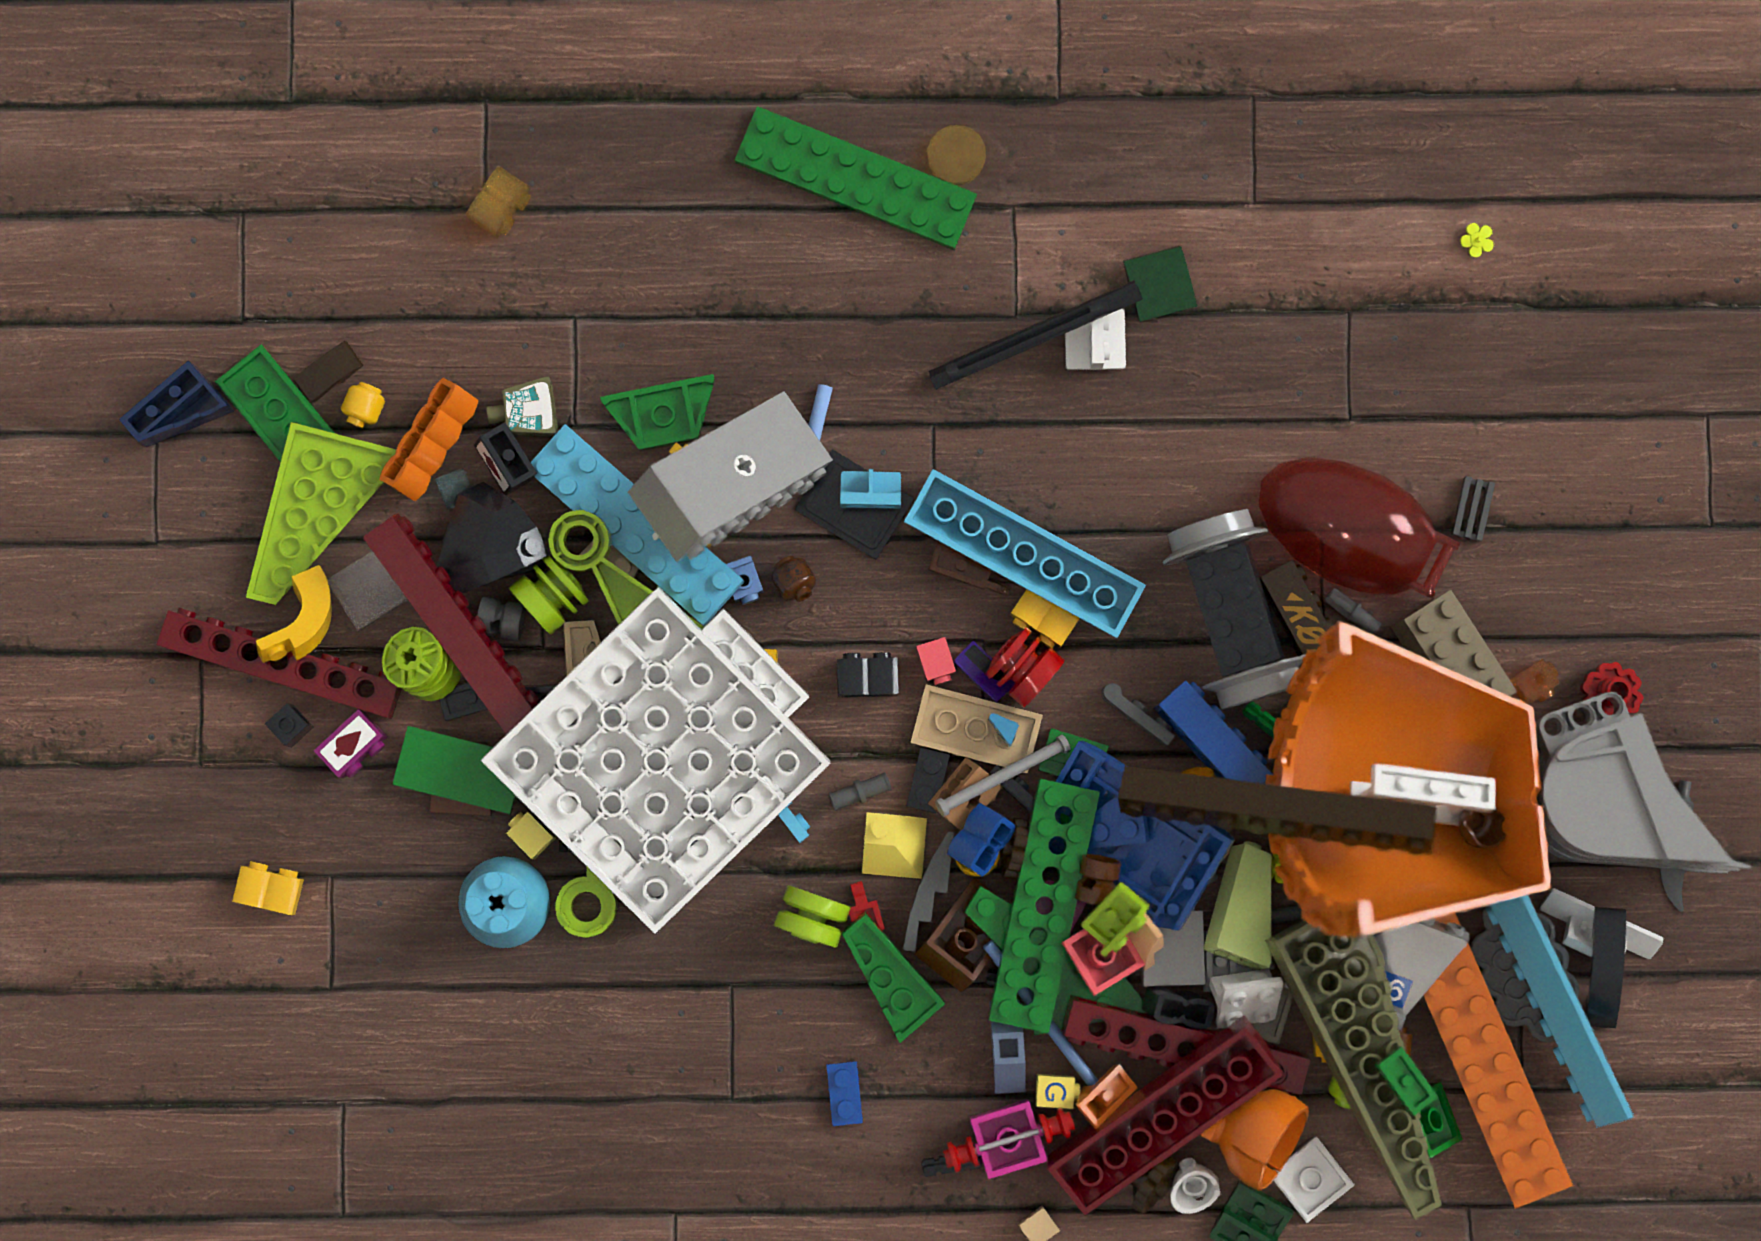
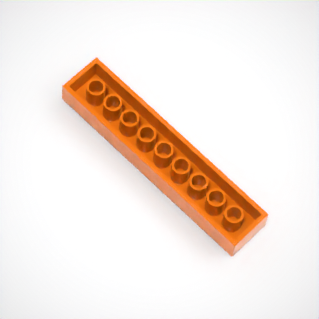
(1495, 1080)

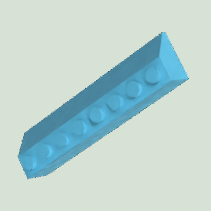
(1024, 553)
(1561, 1011)

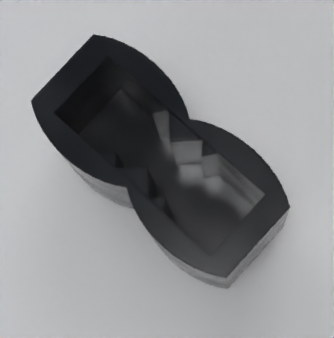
(867, 675)
(1178, 1007)

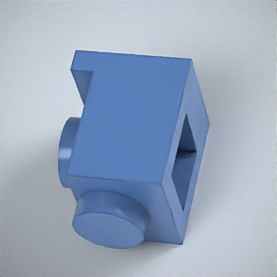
(748, 593)

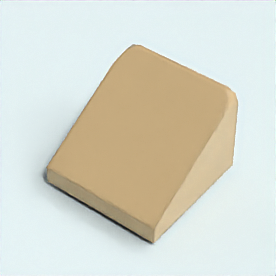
(1038, 1225)

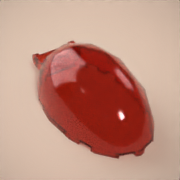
(1352, 526)

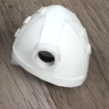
(1191, 1183)

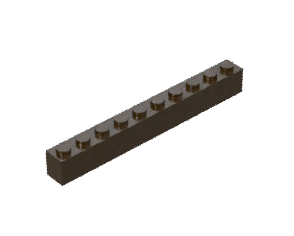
(1278, 810)

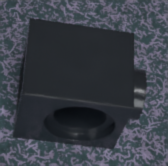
(289, 725)

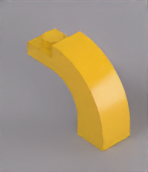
(311, 624)

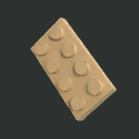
(962, 728)

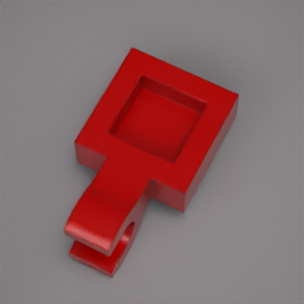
(862, 905)

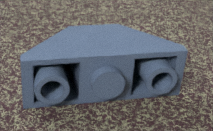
(1008, 1057)

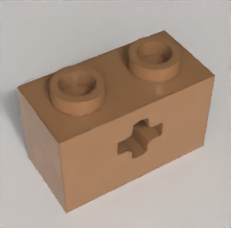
(963, 777)

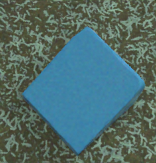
(1005, 727)

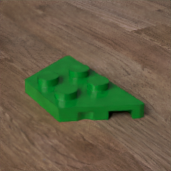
(662, 412)
(1119, 994)

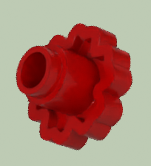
(1616, 680)

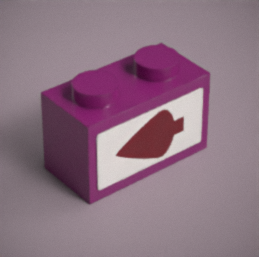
(351, 745)

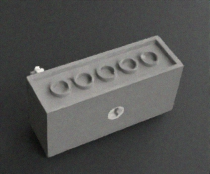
(730, 477)

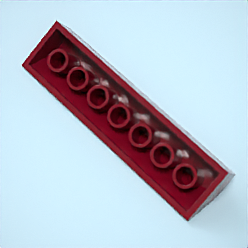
(1165, 1115)

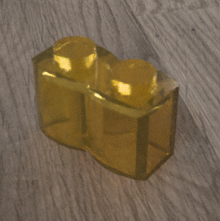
(498, 202)

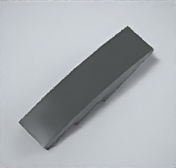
(934, 880)

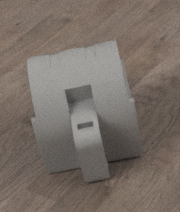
(1612, 797)

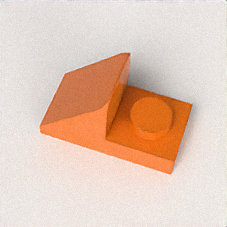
(1105, 1096)

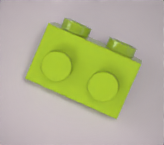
(1115, 918)

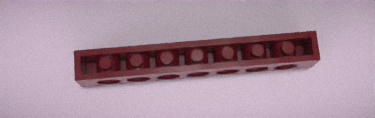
(175, 637)
(1082, 1011)

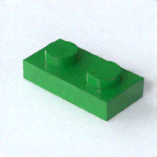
(1406, 1080)

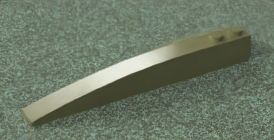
(1353, 1020)

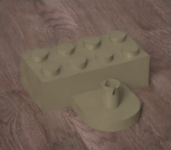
(1450, 639)

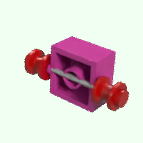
(1008, 1139)

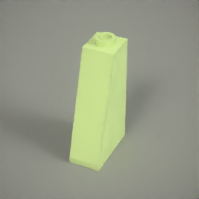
(1243, 909)

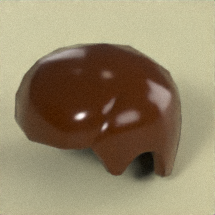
(1482, 828)

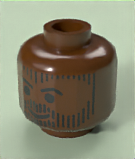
(793, 578)

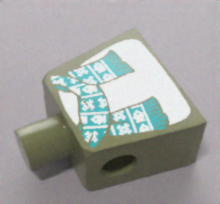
(527, 409)

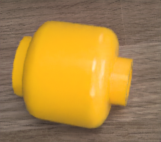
(363, 404)

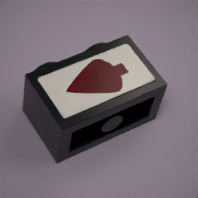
(505, 459)

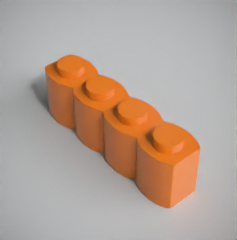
(427, 442)

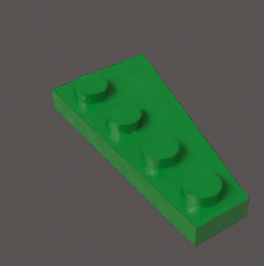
(992, 917)

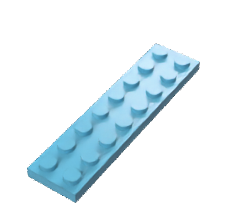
(593, 484)

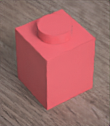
(936, 661)

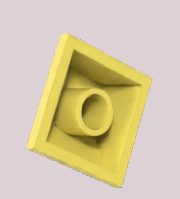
(894, 845)

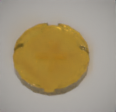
(956, 154)

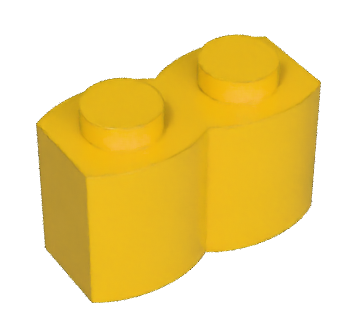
(1044, 618)
(268, 889)

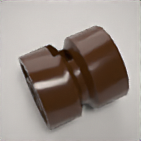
(1098, 878)

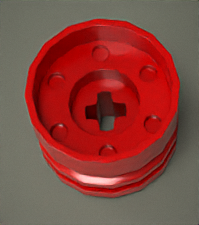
(1024, 667)

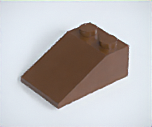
(956, 943)

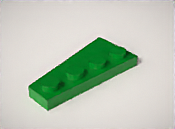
(895, 982)

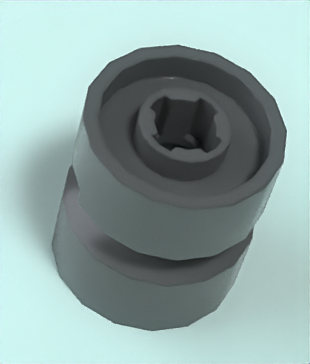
(502, 619)

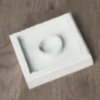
(1312, 1179)

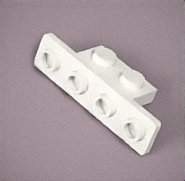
(1580, 923)

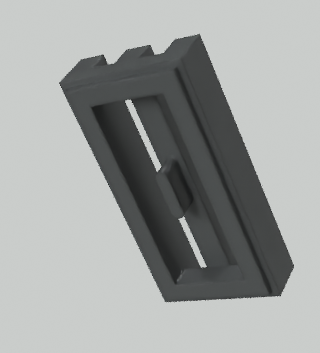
(1479, 484)

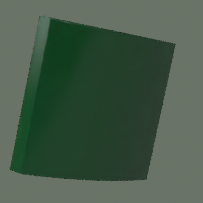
(1162, 283)
(1250, 1216)

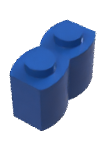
(981, 839)

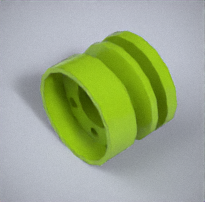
(549, 594)
(419, 664)

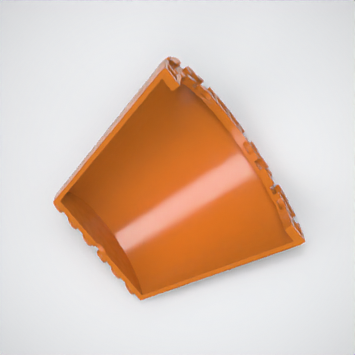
(1380, 704)

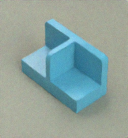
(870, 489)

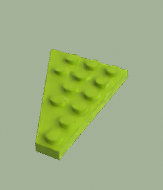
(315, 496)

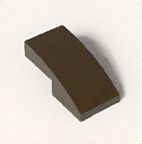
(328, 371)

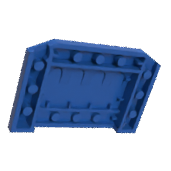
(1163, 872)

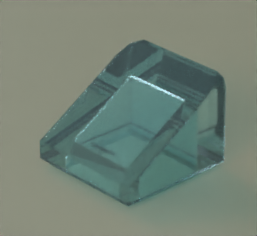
(452, 484)

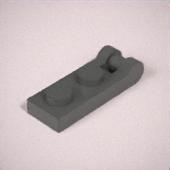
(1137, 714)

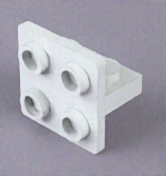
(1097, 344)
(1246, 994)

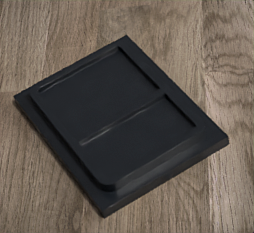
(861, 527)

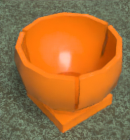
(1258, 1132)

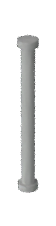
(1060, 745)

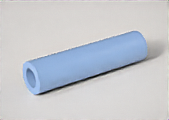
(820, 409)

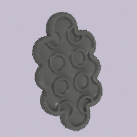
(1503, 981)

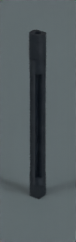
(1036, 334)

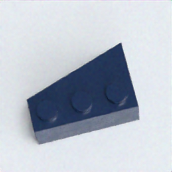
(175, 407)

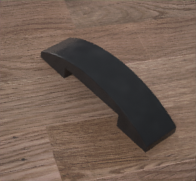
(1606, 967)

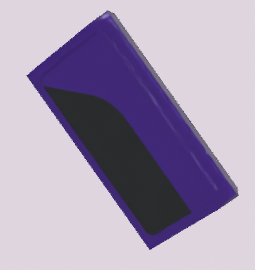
(974, 663)

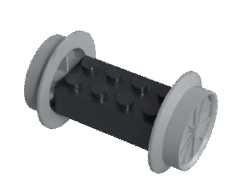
(1233, 607)

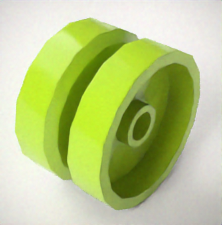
(811, 917)

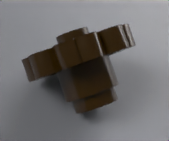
(1014, 851)
(1154, 1184)

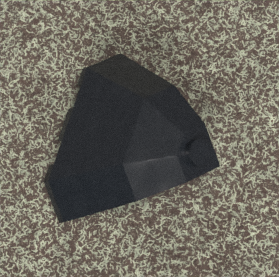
(487, 539)

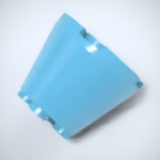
(524, 900)

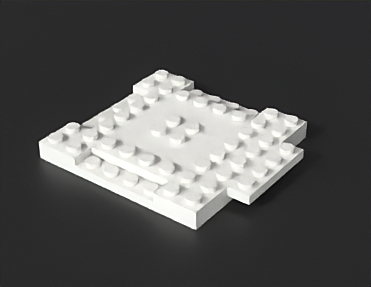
(662, 754)

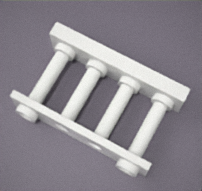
(1445, 790)

